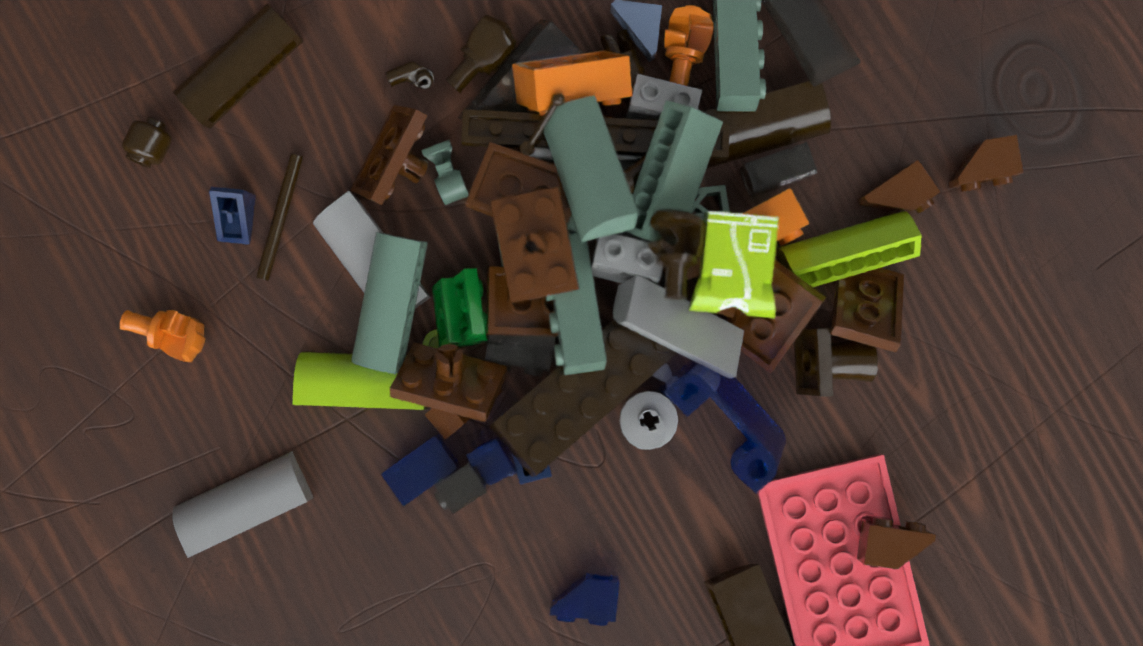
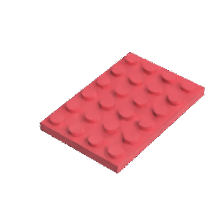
(814, 544)

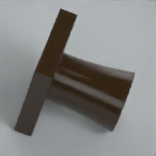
(822, 361)

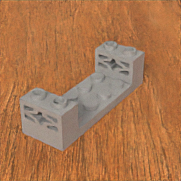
(624, 254)

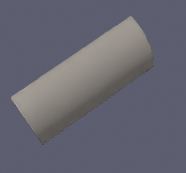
(351, 236)
(669, 322)
(240, 504)

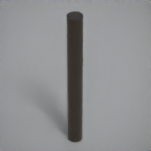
(279, 217)

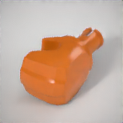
(687, 40)
(170, 331)

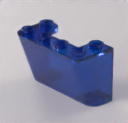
(760, 455)

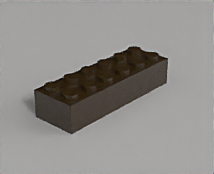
(569, 405)

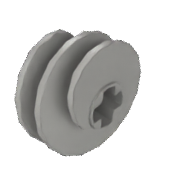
(638, 433)

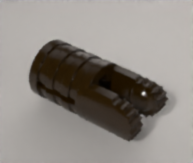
(626, 48)

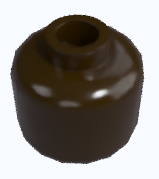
(146, 142)

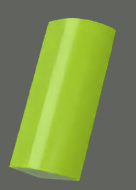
(853, 249)
(338, 382)

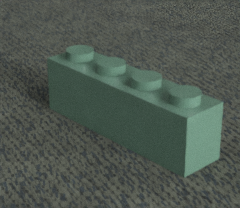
(738, 55)
(578, 319)

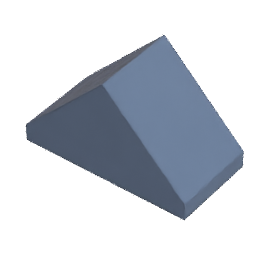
(641, 22)

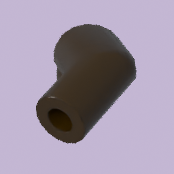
(413, 73)

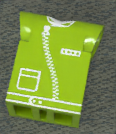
(737, 264)

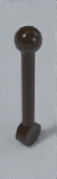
(528, 147)

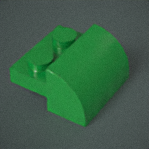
(460, 310)

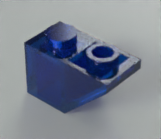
(588, 598)

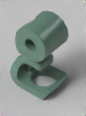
(450, 180)

